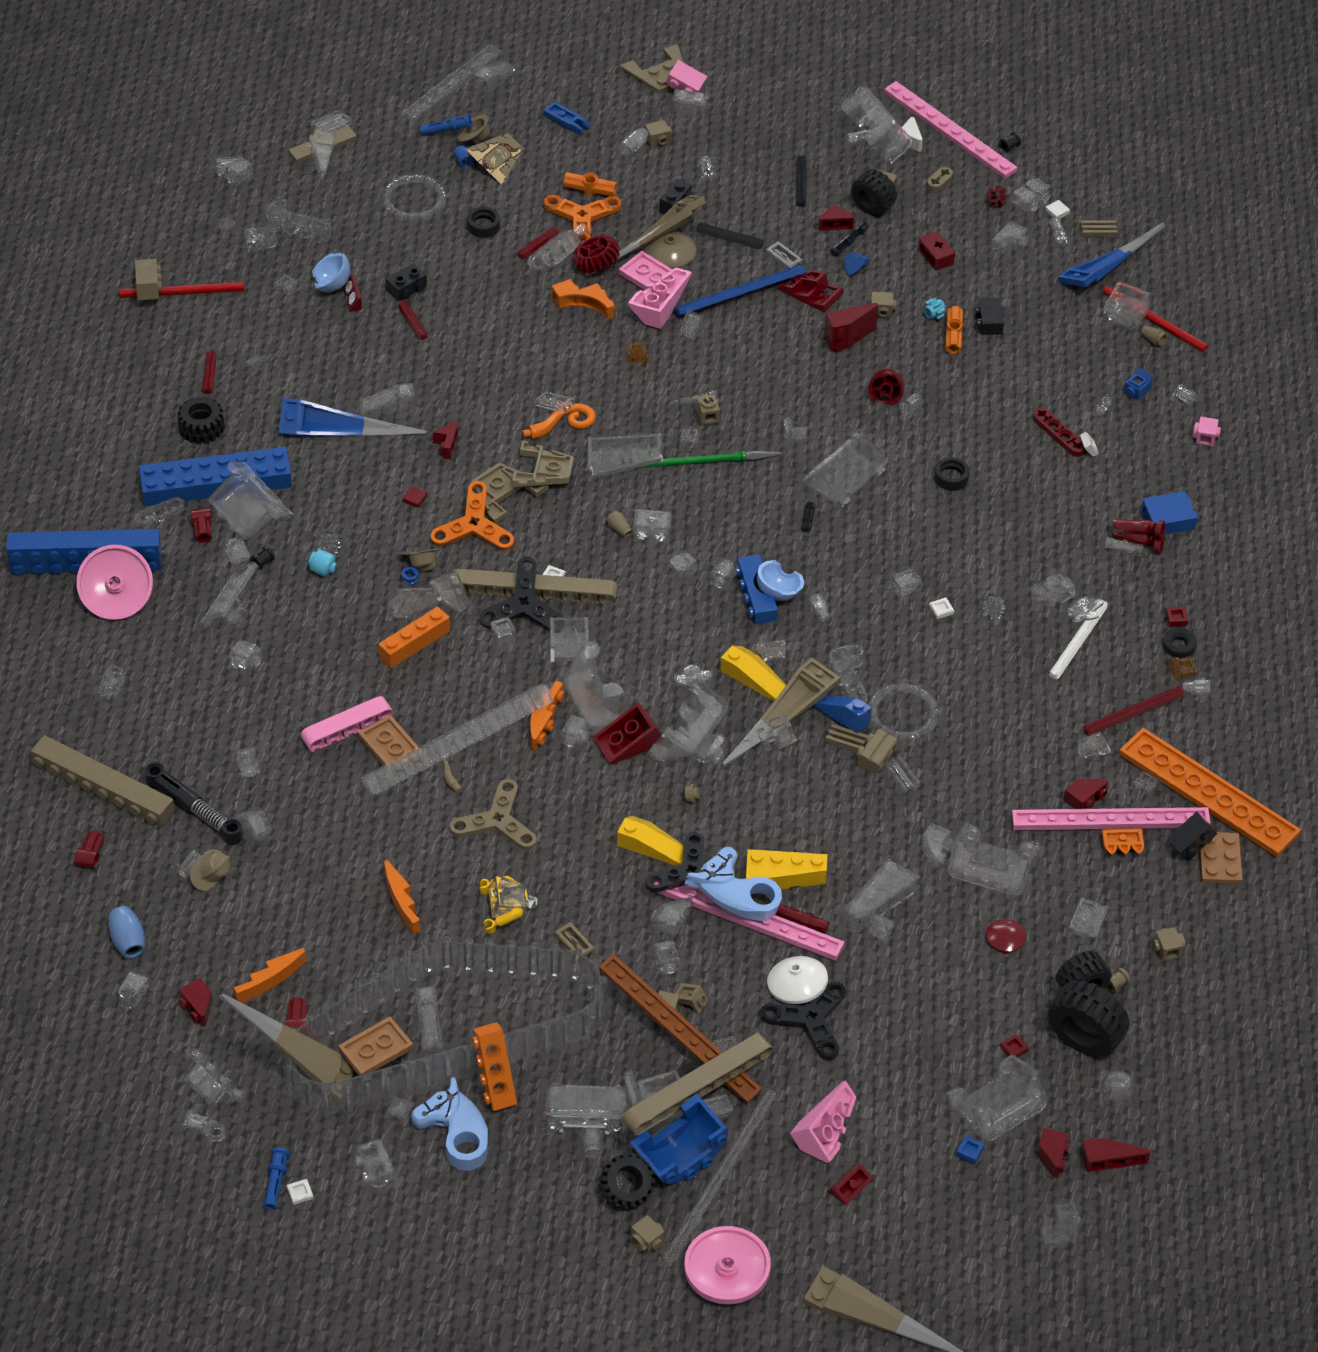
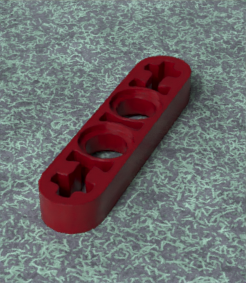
(1057, 433)

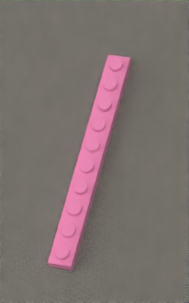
(950, 130)
(1104, 818)
(774, 927)

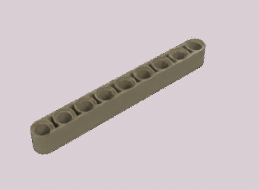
(546, 586)
(699, 1081)

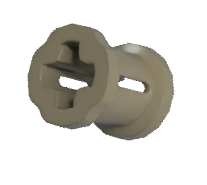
(1118, 979)

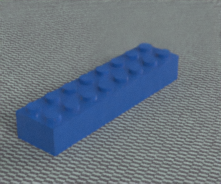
(203, 476)
(68, 549)

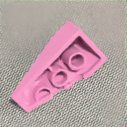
(659, 299)

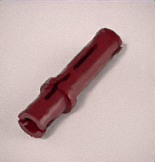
(802, 918)

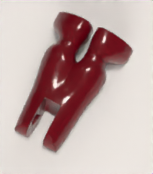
(1141, 532)

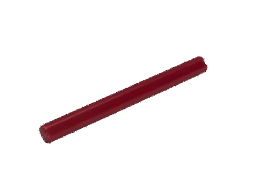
(1133, 710)

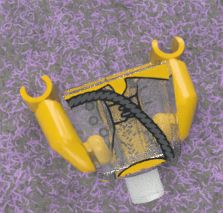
(507, 900)

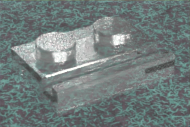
(331, 122)
(1088, 919)

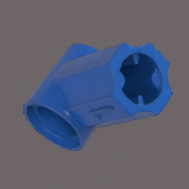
(463, 156)

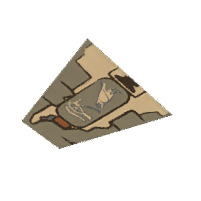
(497, 155)

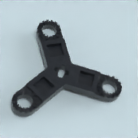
(524, 590)
(677, 875)
(798, 1017)

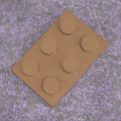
(387, 740)
(1222, 859)
(375, 1046)

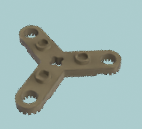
(486, 821)

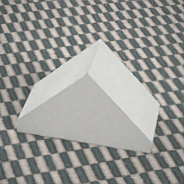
(912, 129)

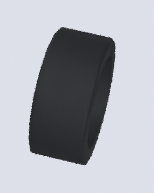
(483, 231)
(948, 483)

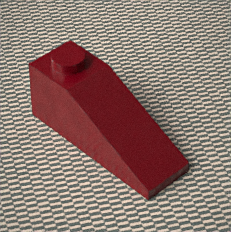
(1110, 1154)

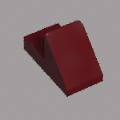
(446, 438)

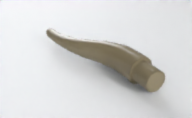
(449, 778)

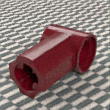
(201, 522)
(89, 852)
(296, 1012)

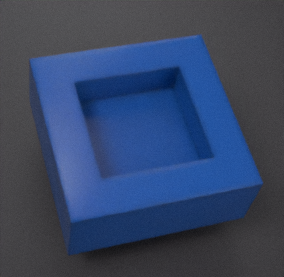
(970, 1150)

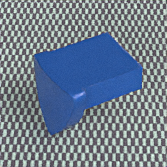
(855, 262)

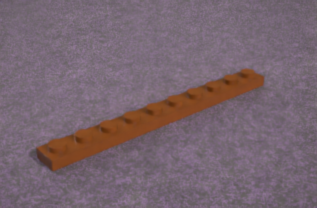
(673, 1023)

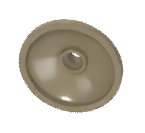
(672, 249)

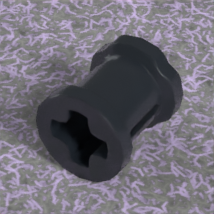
(1009, 142)
(263, 557)

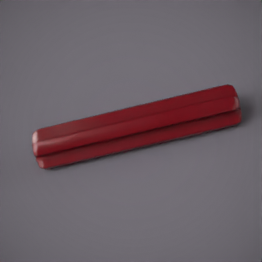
(537, 243)
(413, 320)
(209, 373)

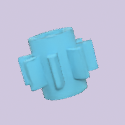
(934, 309)

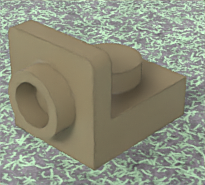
(692, 995)

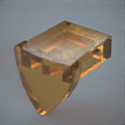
(637, 353)
(1182, 667)

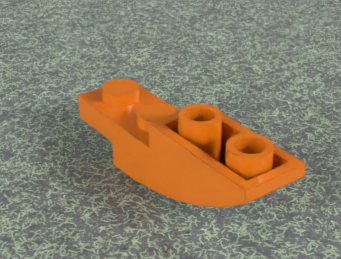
(542, 719)

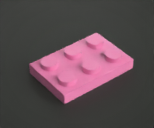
(643, 270)

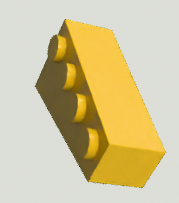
(787, 868)

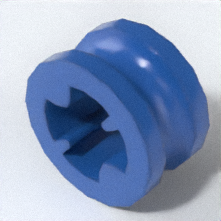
(410, 580)

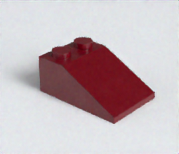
(849, 325)
(628, 735)

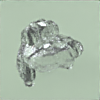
(712, 750)

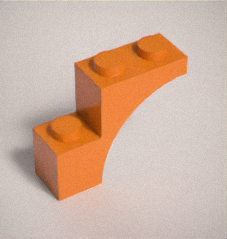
(594, 297)

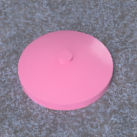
(114, 582)
(727, 1265)

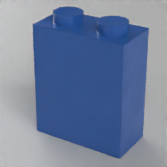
(1173, 509)

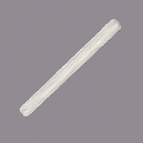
(1075, 644)

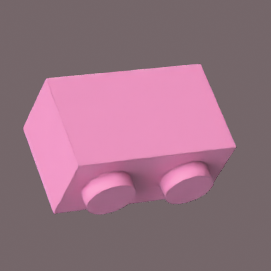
(685, 78)

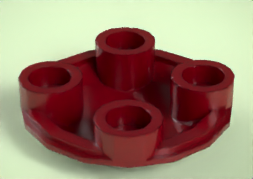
(1006, 935)

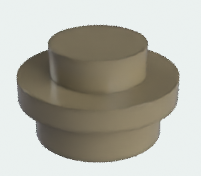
(692, 793)

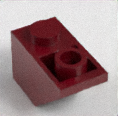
(1085, 792)
(197, 1000)
(1052, 1149)

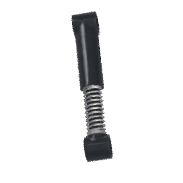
(190, 801)

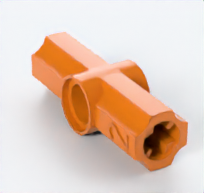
(590, 184)
(954, 330)

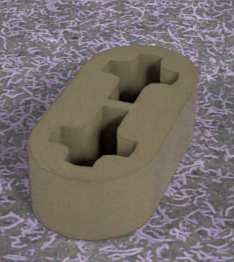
(937, 177)

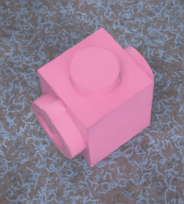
(1206, 431)

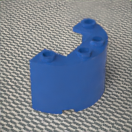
(685, 1144)

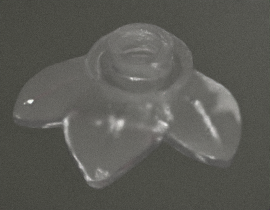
(1084, 609)
(692, 676)

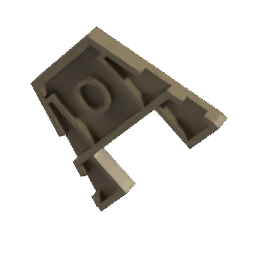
(655, 76)
(549, 468)
(499, 487)

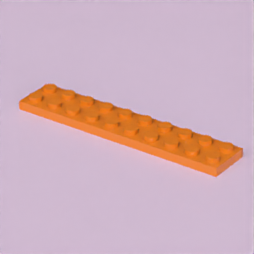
(1210, 791)

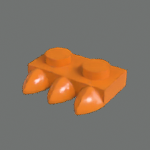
(1123, 840)

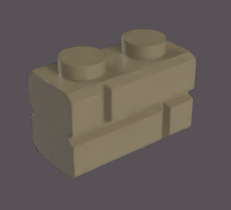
(876, 752)

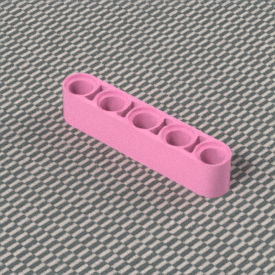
(345, 723)

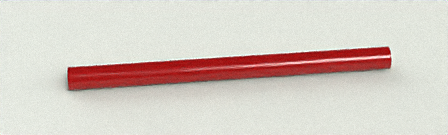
(189, 289)
(1198, 344)

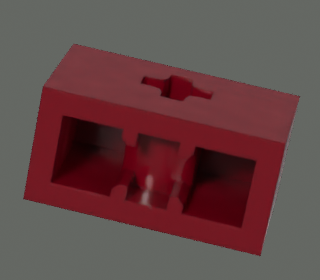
(936, 251)

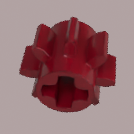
(1002, 196)

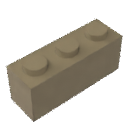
(148, 279)

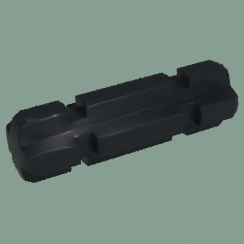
(808, 517)

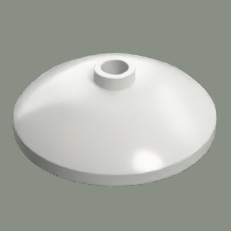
(797, 980)

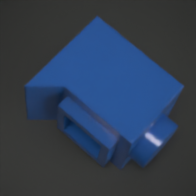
(1138, 384)

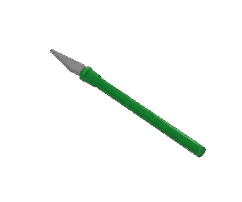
(736, 456)

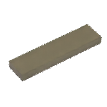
(303, 151)

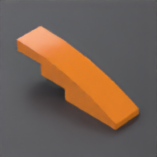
(400, 894)
(275, 972)

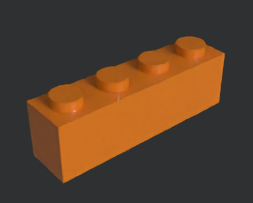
(414, 637)

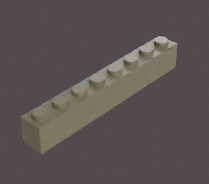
(102, 780)

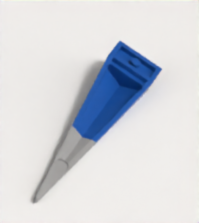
(1094, 270)
(314, 420)

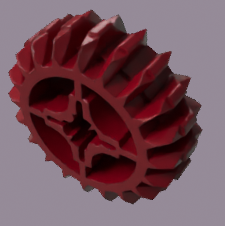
(596, 253)

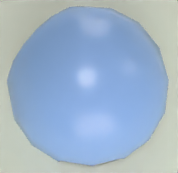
(332, 272)
(778, 583)

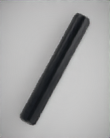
(801, 181)
(730, 235)

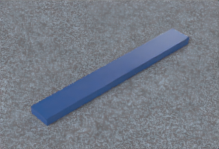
(740, 289)

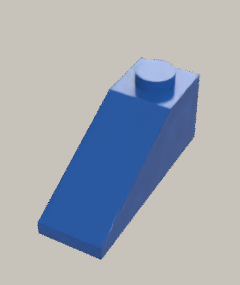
(846, 710)

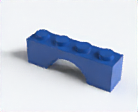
(761, 606)

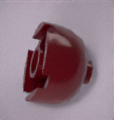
(887, 383)

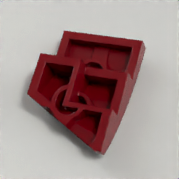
(809, 287)

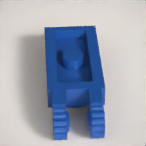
(566, 118)

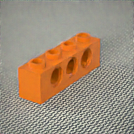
(504, 1095)

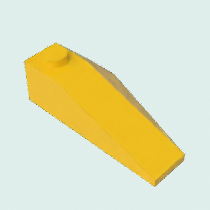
(751, 671)
(649, 840)

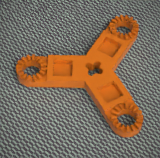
(590, 211)
(475, 511)

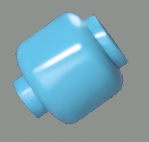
(322, 563)

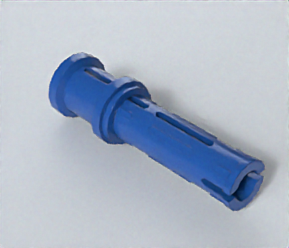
(454, 123)
(277, 1170)

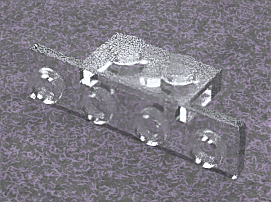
(208, 1082)

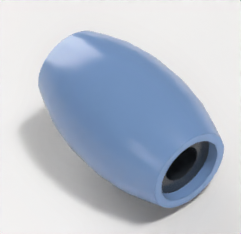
(126, 932)

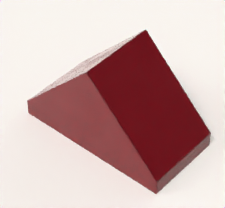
(836, 219)

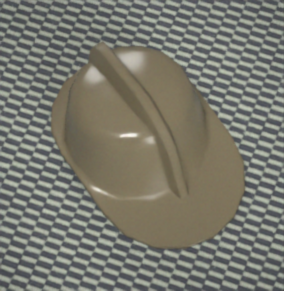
(478, 132)
(422, 559)
(209, 869)

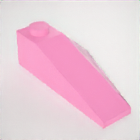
(821, 1127)

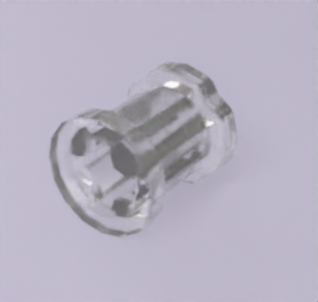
(712, 171)
(1185, 395)

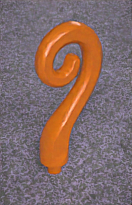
(542, 429)

